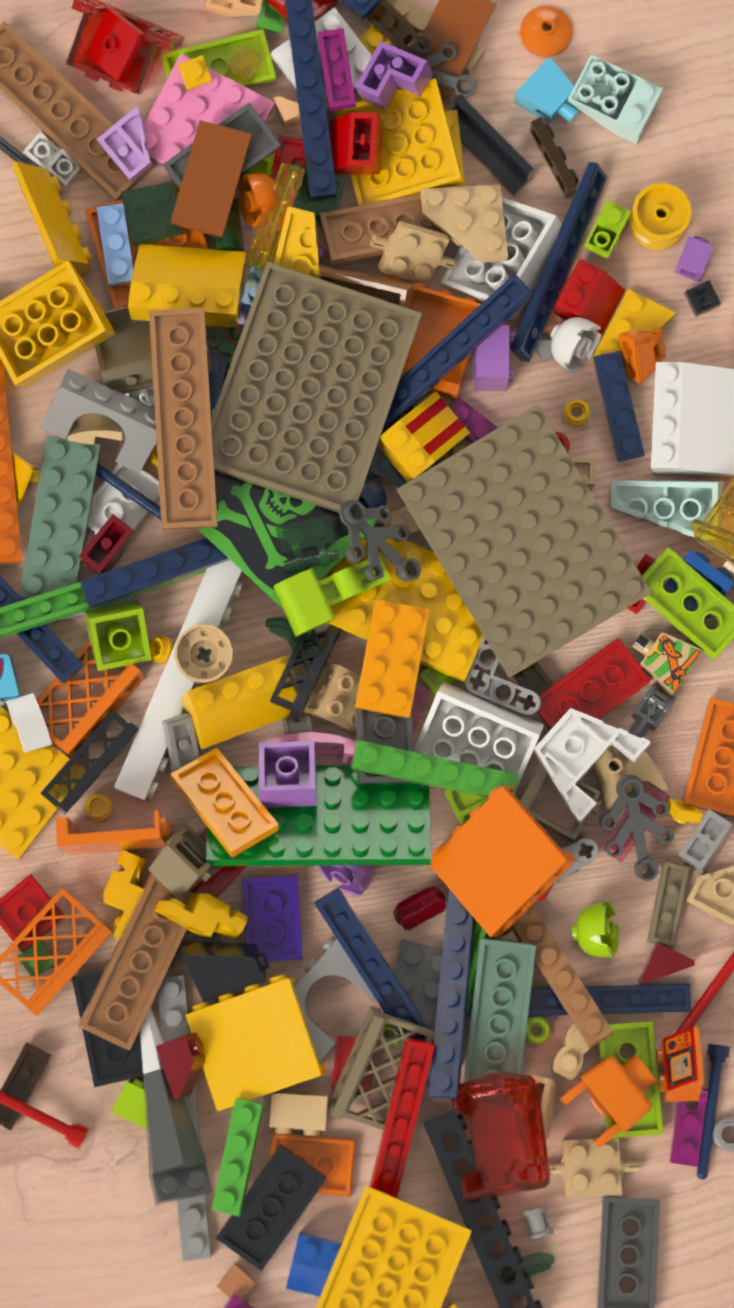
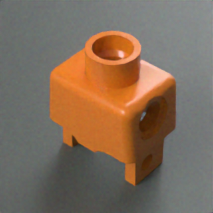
(616, 1093)

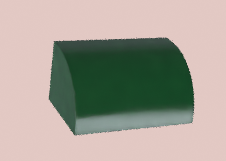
(233, 236)

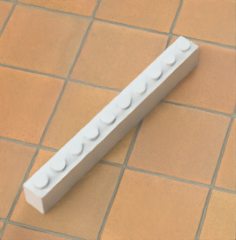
(149, 747)

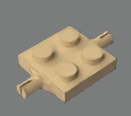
(413, 252)
(591, 1169)

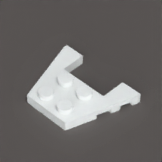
(575, 747)

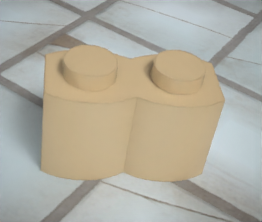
(569, 1058)

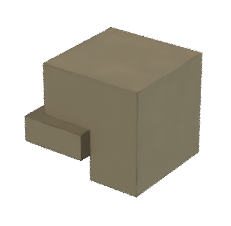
(183, 863)

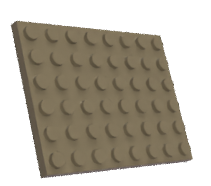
(310, 387)
(523, 541)

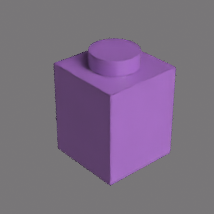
(694, 258)

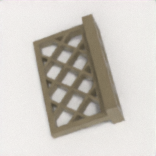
(357, 1063)

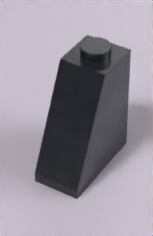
(223, 967)

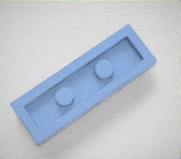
(115, 244)

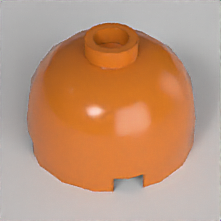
(255, 196)

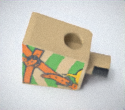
(666, 660)

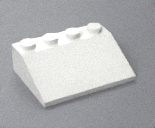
(529, 244)
(693, 420)
(477, 732)

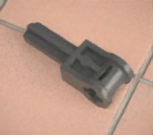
(650, 712)

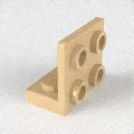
(335, 697)

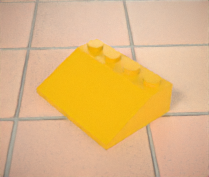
(52, 216)
(188, 279)
(49, 325)

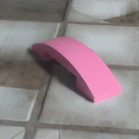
(325, 744)

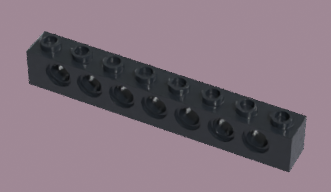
(455, 1123)

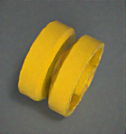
(662, 201)

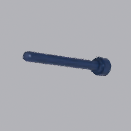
(129, 491)
(717, 1056)

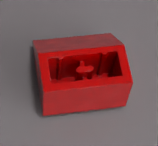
(356, 143)

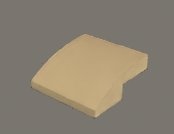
(92, 425)

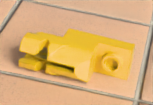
(122, 889)
(204, 915)

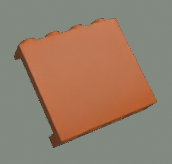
(439, 317)
(112, 841)
(500, 861)

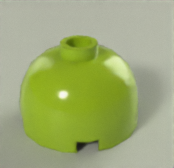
(596, 930)

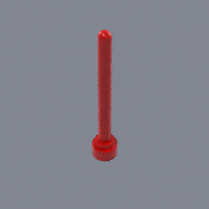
(708, 995)
(72, 1132)

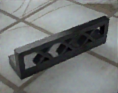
(491, 148)
(313, 672)
(96, 770)

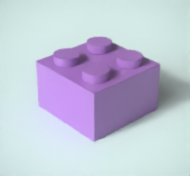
(287, 774)

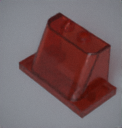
(145, 60)

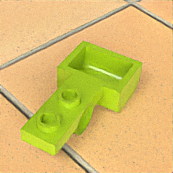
(309, 600)

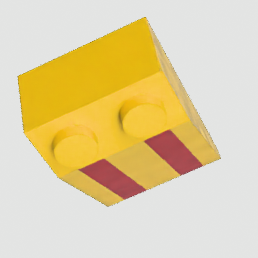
(422, 437)

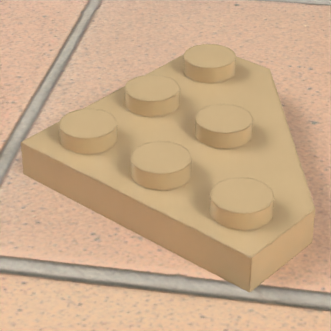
(469, 218)
(715, 894)

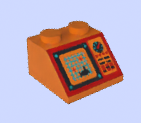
(681, 1066)

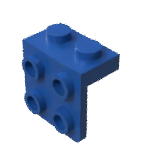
(716, 577)

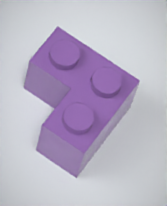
(392, 69)

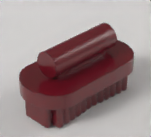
(419, 907)

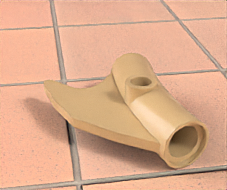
(642, 768)

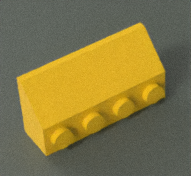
(238, 703)

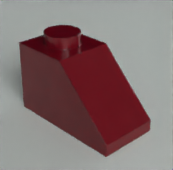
(107, 546)
(182, 1063)

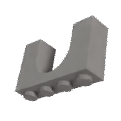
(82, 396)
(333, 963)

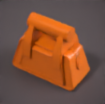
(641, 351)

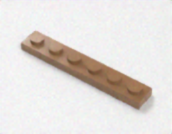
(563, 979)

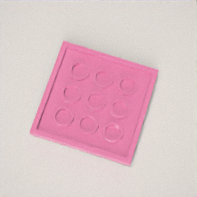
(177, 112)

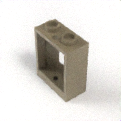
(578, 829)

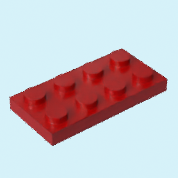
(595, 685)

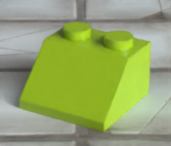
(118, 635)

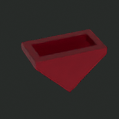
(663, 962)

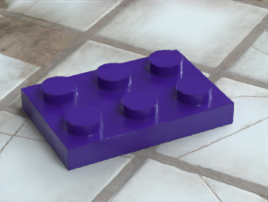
(273, 916)

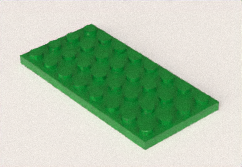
(345, 828)

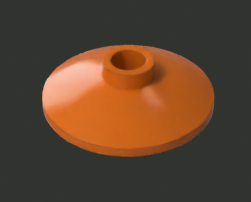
(546, 42)

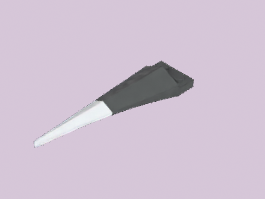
(174, 1149)

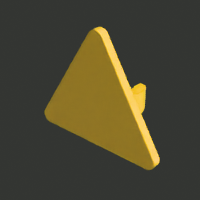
(22, 475)

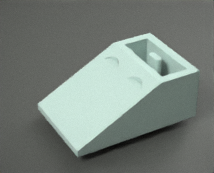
(615, 98)

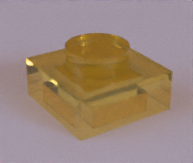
(245, 63)

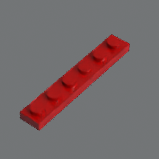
(402, 1116)

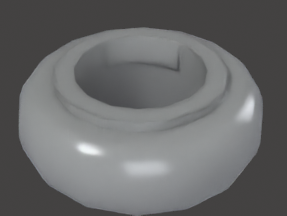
(717, 1134)

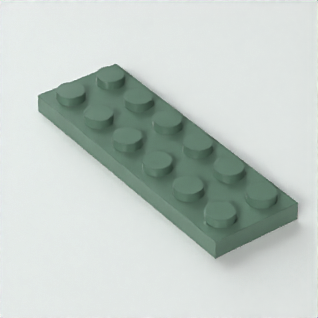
(60, 516)
(499, 1008)

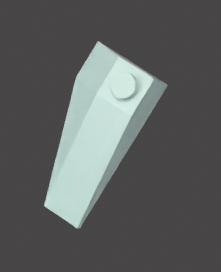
(667, 501)

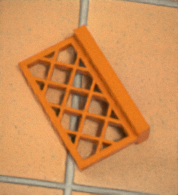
(111, 700)
(70, 964)

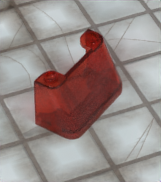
(504, 1135)

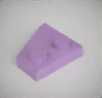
(127, 145)

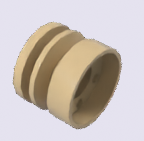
(188, 649)

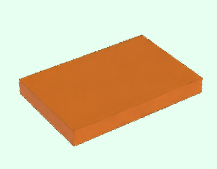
(326, 1154)

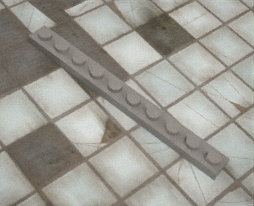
(191, 1211)

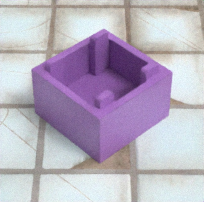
(492, 361)

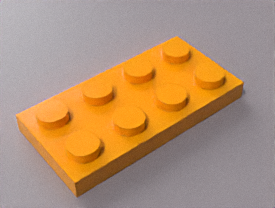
(392, 658)
(224, 802)

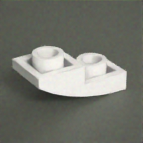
(49, 156)
(29, 722)

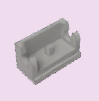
(706, 841)

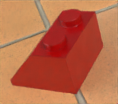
(589, 295)

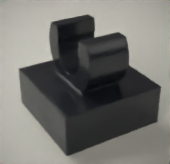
(702, 298)

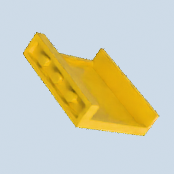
(255, 1042)

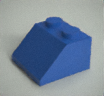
(312, 1264)

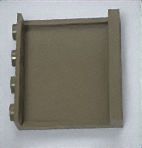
(126, 356)

